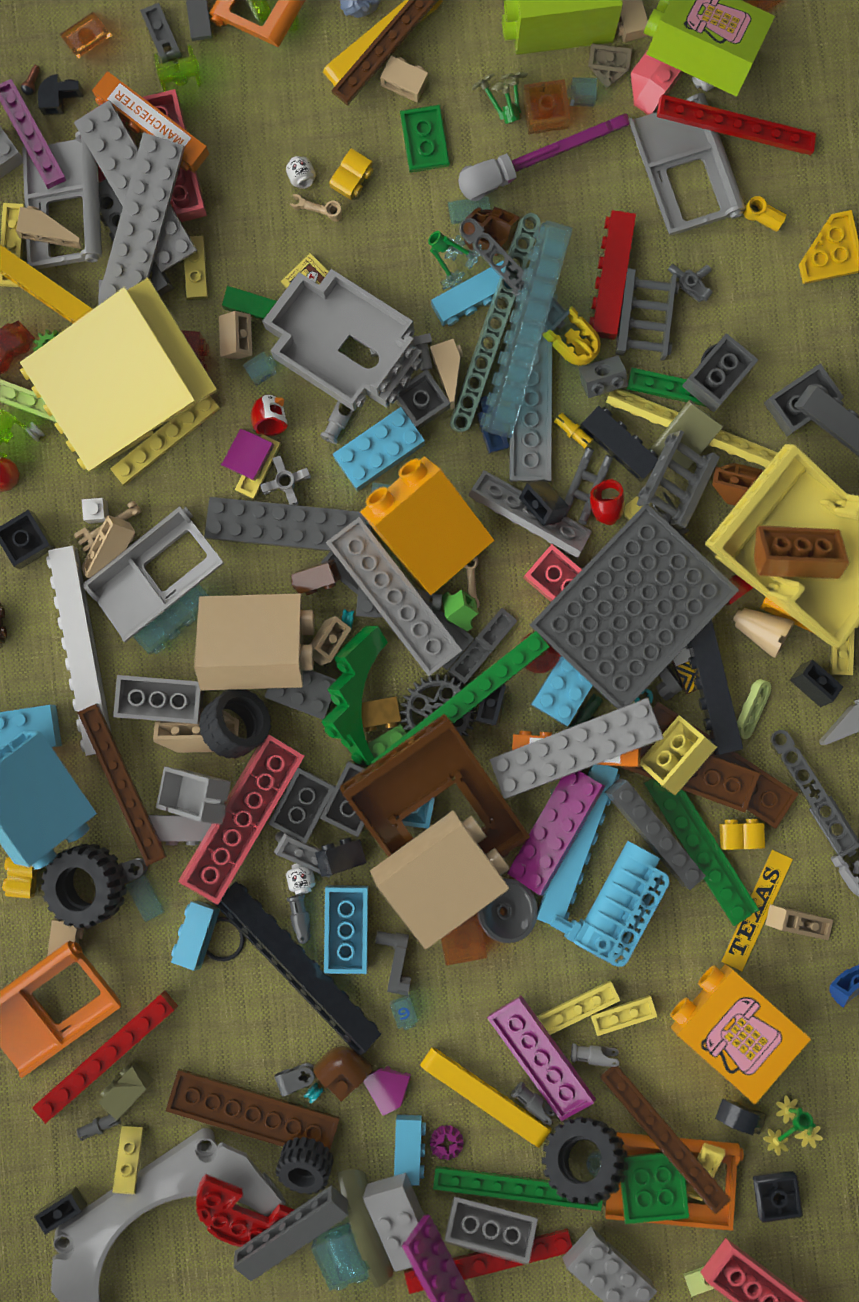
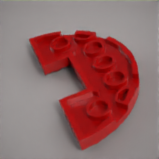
(226, 1219)

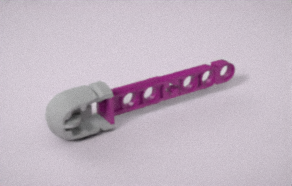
(488, 175)

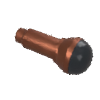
(28, 85)

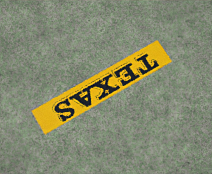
(763, 895)

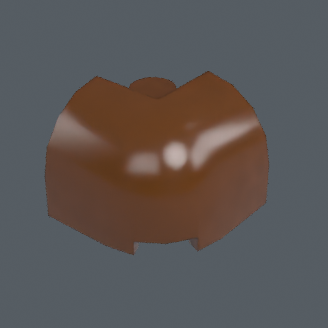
(497, 223)
(342, 1071)

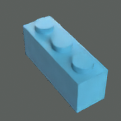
(195, 935)
(409, 1147)

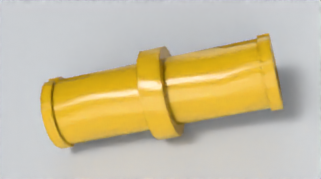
(573, 430)

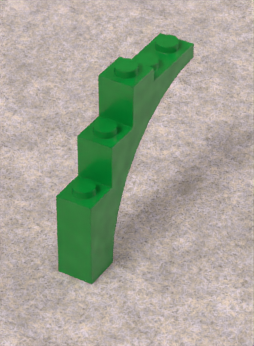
(347, 692)

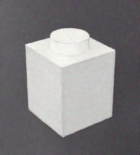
(95, 510)

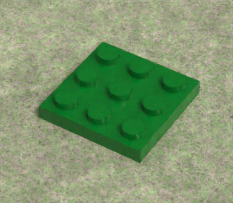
(653, 1190)

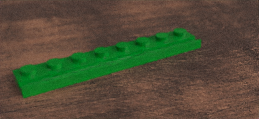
(704, 852)

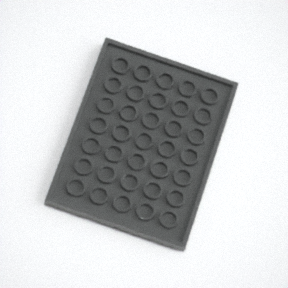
(634, 607)

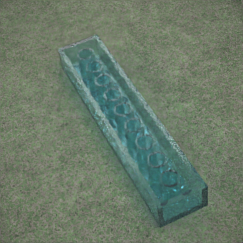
(526, 328)

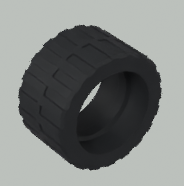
(218, 735)

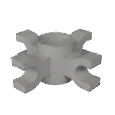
(271, 486)

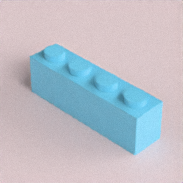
(467, 296)

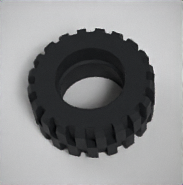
(61, 893)
(558, 1154)

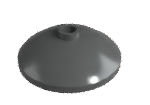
(518, 916)

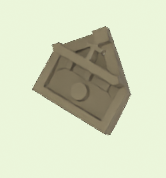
(609, 62)

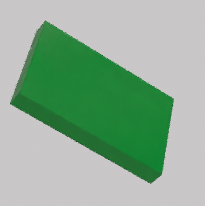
(424, 138)

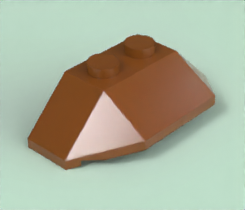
(734, 481)

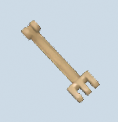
(89, 537)

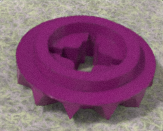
(453, 1135)

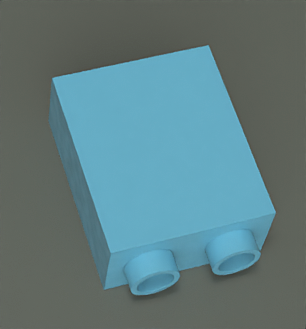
(38, 801)

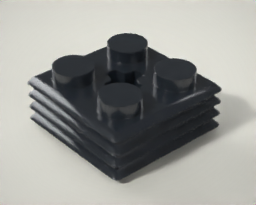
(787, 1206)

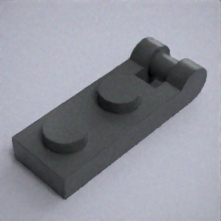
(160, 32)

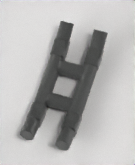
(582, 473)

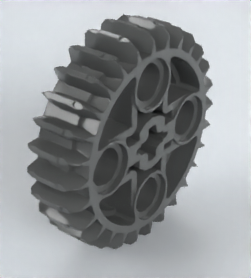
(416, 693)

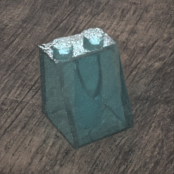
(339, 1257)

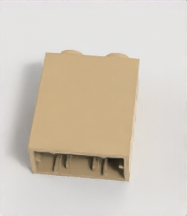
(252, 642)
(441, 878)

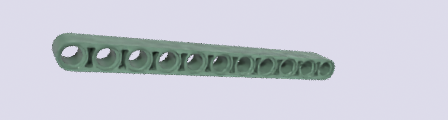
(487, 331)

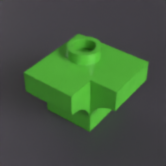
(460, 609)

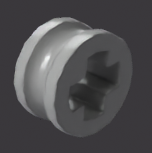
(34, 431)

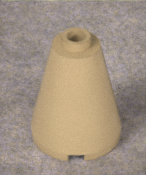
(764, 629)

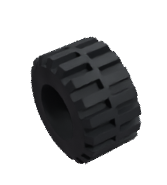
(304, 1165)

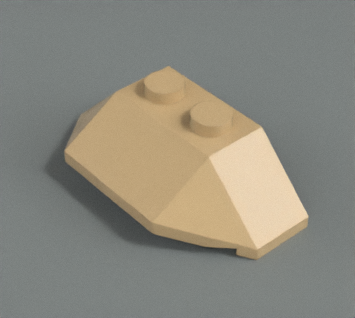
(187, 736)

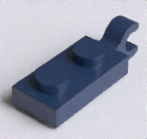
(493, 441)

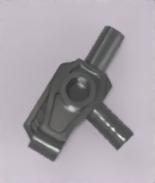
(691, 282)

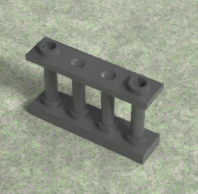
(626, 322)
(697, 481)

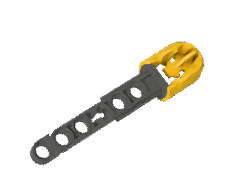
(586, 348)

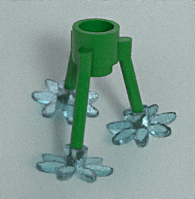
(442, 244)

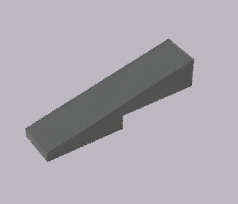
(199, 19)
(482, 646)

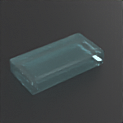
(461, 209)
(145, 898)

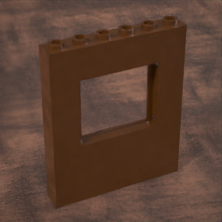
(418, 773)

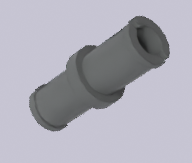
(98, 1127)

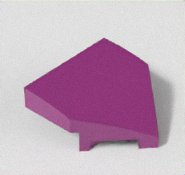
(387, 1088)

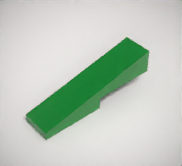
(247, 302)

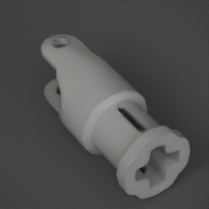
(336, 424)
(594, 1055)

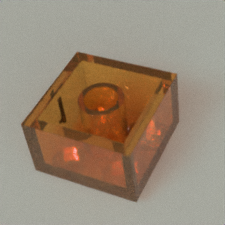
(546, 106)
(464, 942)

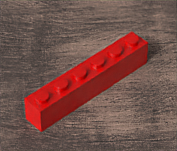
(613, 273)

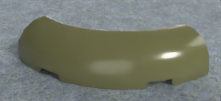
(352, 1186)

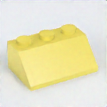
(677, 755)

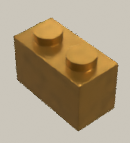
(379, 713)

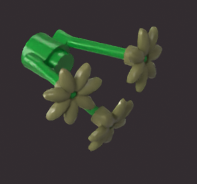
(511, 111)

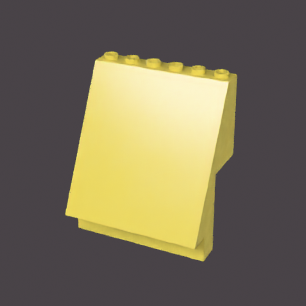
(117, 375)
(797, 495)

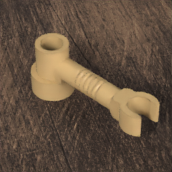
(328, 209)
(471, 580)

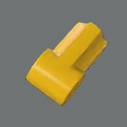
(767, 214)

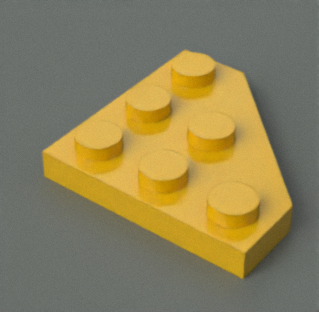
(833, 250)

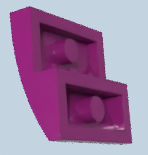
(247, 454)

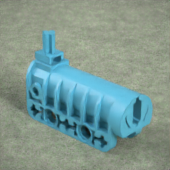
(617, 906)

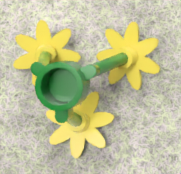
(801, 1121)

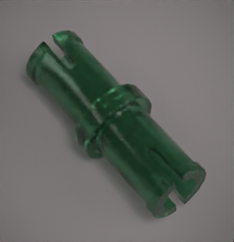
(587, 712)

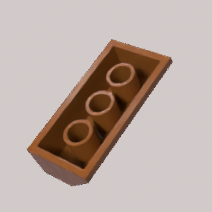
(800, 552)

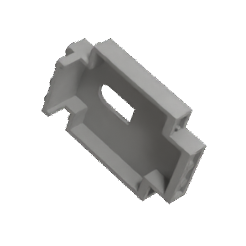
(318, 321)

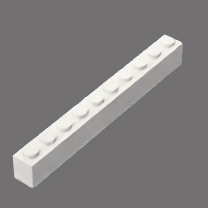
(78, 635)

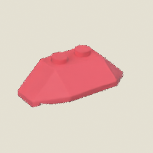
(651, 80)

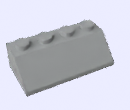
(158, 699)

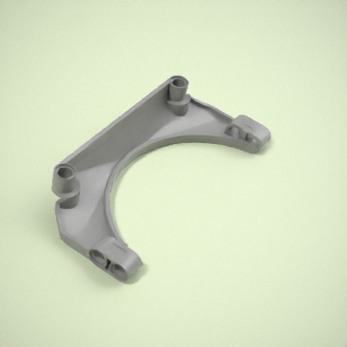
(167, 1178)

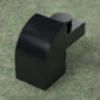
(53, 91)
(740, 1117)

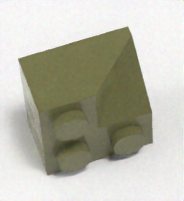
(122, 1094)

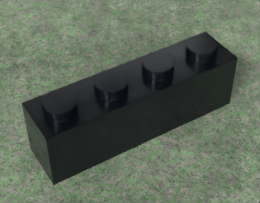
(620, 443)

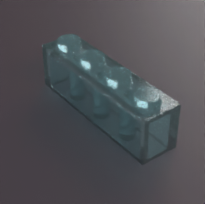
(170, 622)

